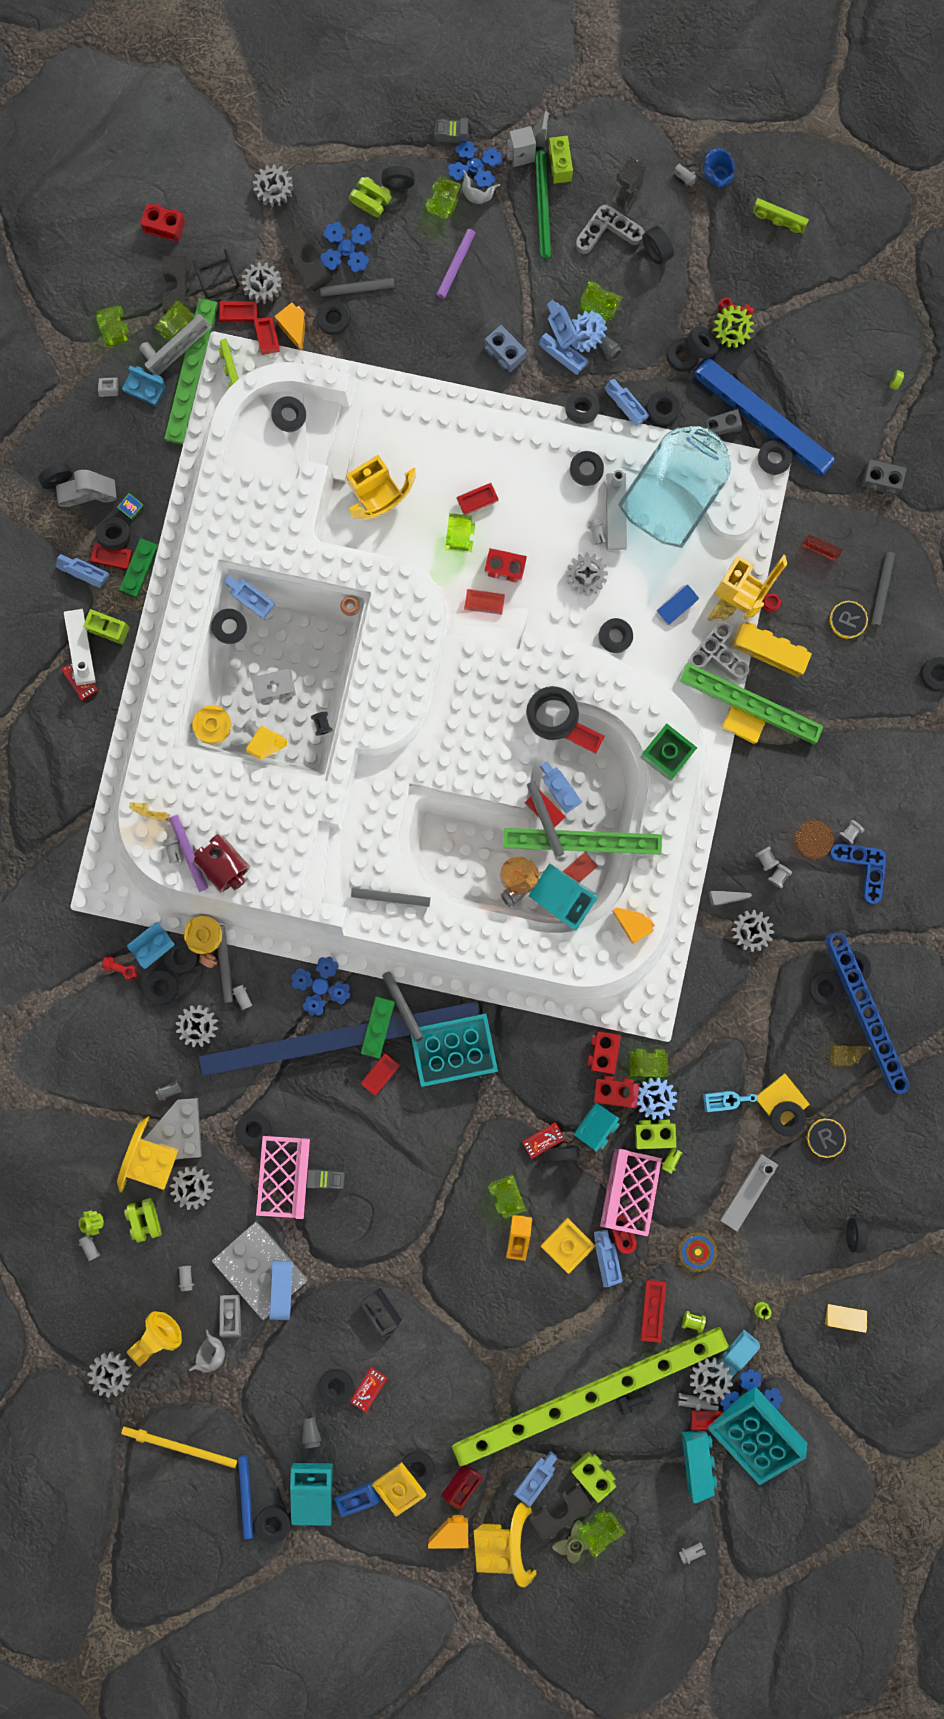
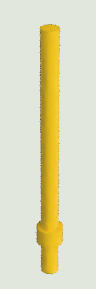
(142, 1436)

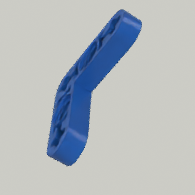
(871, 865)

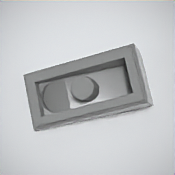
(540, 130)
(721, 897)
(230, 1316)

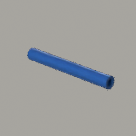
(245, 1496)

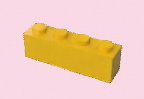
(770, 649)

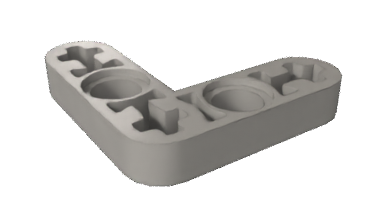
(603, 224)

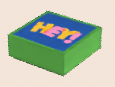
(130, 506)

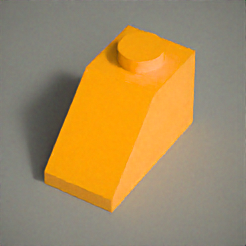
(292, 323)
(633, 923)
(519, 1237)
(451, 1534)

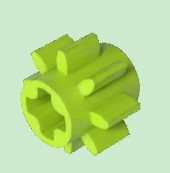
(91, 1222)

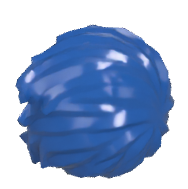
(719, 167)

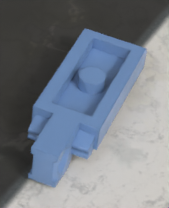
(561, 324)
(568, 357)
(626, 402)
(82, 570)
(250, 597)
(560, 788)
(607, 1259)
(536, 1479)

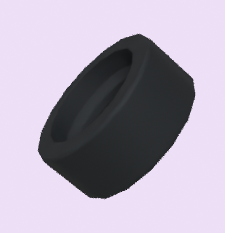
(658, 245)

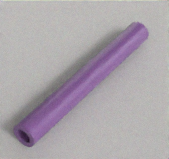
(456, 262)
(188, 852)

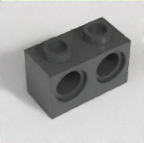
(883, 472)

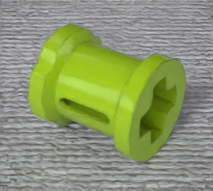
(693, 1321)

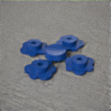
(475, 165)
(346, 247)
(320, 986)
(755, 1377)

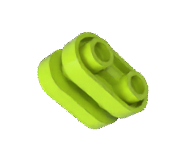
(370, 196)
(138, 1230)

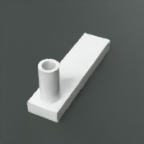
(79, 647)

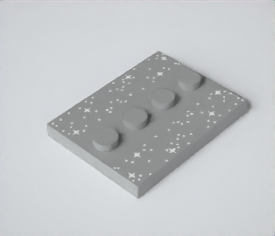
(249, 1267)

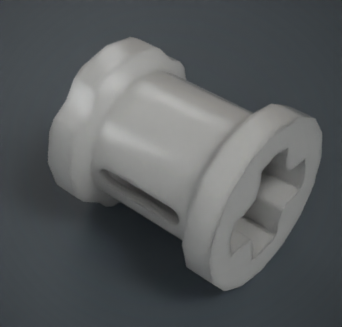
(851, 832)
(767, 858)
(780, 876)

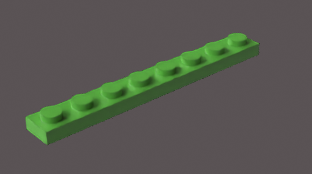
(190, 377)
(750, 703)
(584, 841)

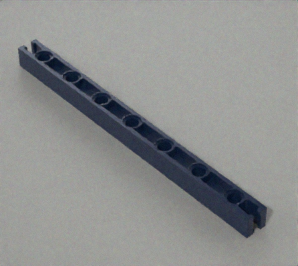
(324, 1041)

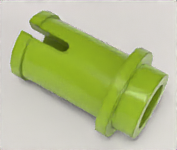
(670, 1162)
(758, 1309)

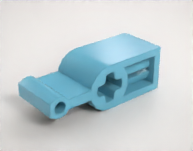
(723, 1105)
(739, 1353)

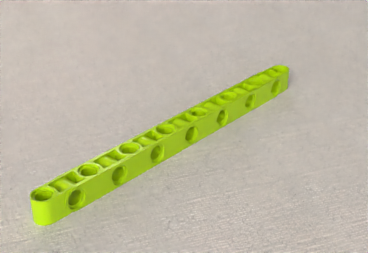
(575, 1403)

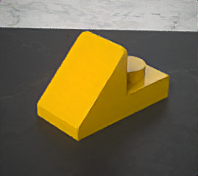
(265, 743)

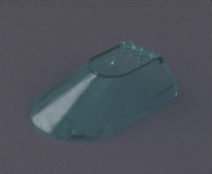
(677, 485)

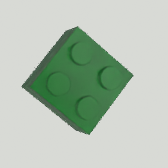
(668, 752)

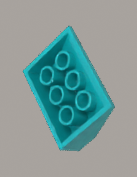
(454, 1050)
(759, 1436)

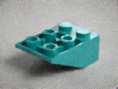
(563, 896)
(596, 1127)
(311, 1493)

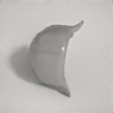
(474, 193)
(205, 1361)

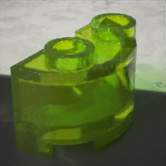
(444, 198)
(599, 301)
(174, 320)
(111, 325)
(459, 533)
(649, 1064)
(507, 1195)
(601, 1532)

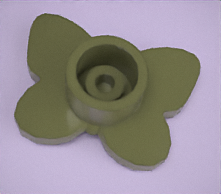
(573, 1545)

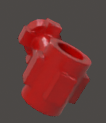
(726, 302)
(129, 972)

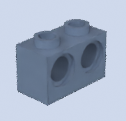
(509, 346)

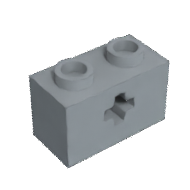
(521, 146)
(263, 684)

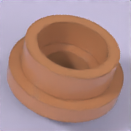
(350, 600)
(208, 960)

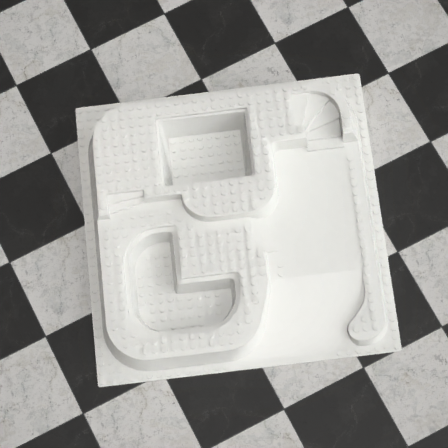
(419, 691)

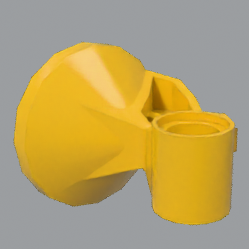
(160, 1333)

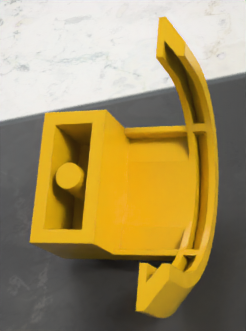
(376, 489)
(743, 589)
(146, 1161)
(499, 1549)

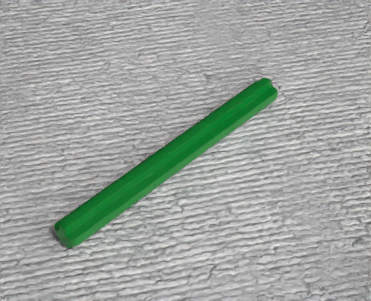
(542, 204)

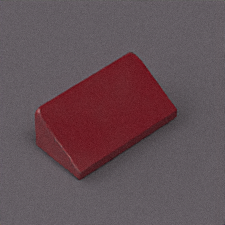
(462, 1486)

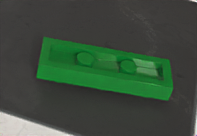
(138, 568)
(377, 1027)

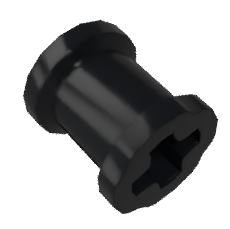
(321, 723)

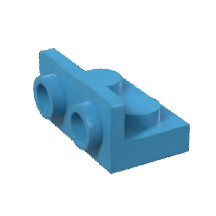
(144, 386)
(151, 945)

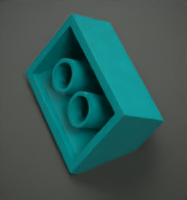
(699, 1465)

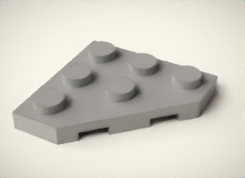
(180, 1129)

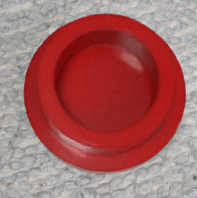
(771, 602)

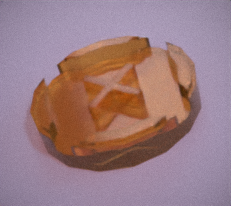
(814, 839)
(519, 875)

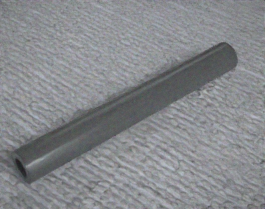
(357, 287)
(883, 589)
(545, 819)
(390, 897)
(225, 968)
(402, 1006)

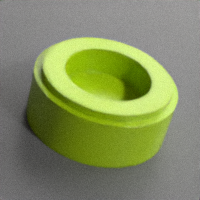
(896, 380)

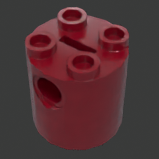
(224, 871)

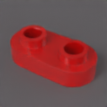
(620, 1236)

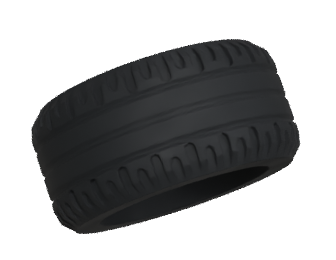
(548, 694)

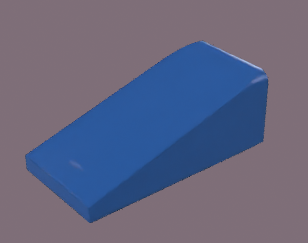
(677, 604)
(357, 1500)

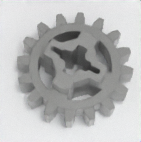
(273, 186)
(270, 279)
(594, 573)
(758, 919)
(205, 1036)
(183, 1183)
(111, 1382)
(703, 1385)

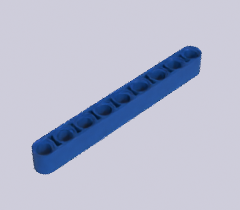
(764, 416)
(874, 1018)

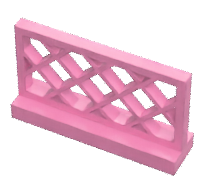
(300, 1177)
(615, 1186)

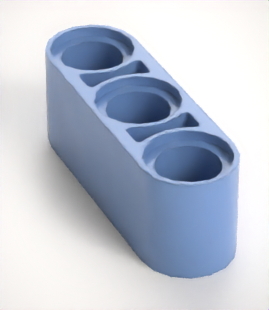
(280, 1290)

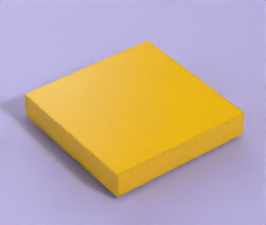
(743, 725)
(780, 1091)
(568, 1245)
(399, 1489)

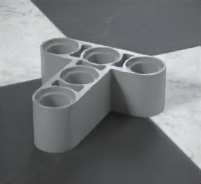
(85, 488)
(720, 649)

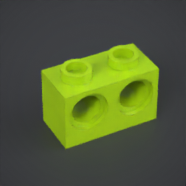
(560, 159)
(106, 627)
(655, 1140)
(589, 1479)

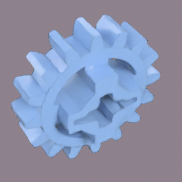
(589, 330)
(659, 1090)

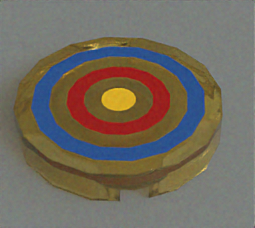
(697, 1251)

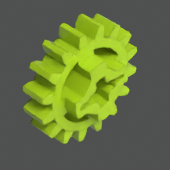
(729, 320)

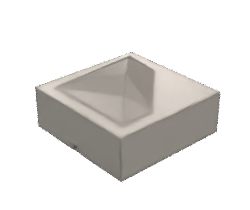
(108, 387)

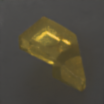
(722, 610)
(143, 809)
(847, 1054)

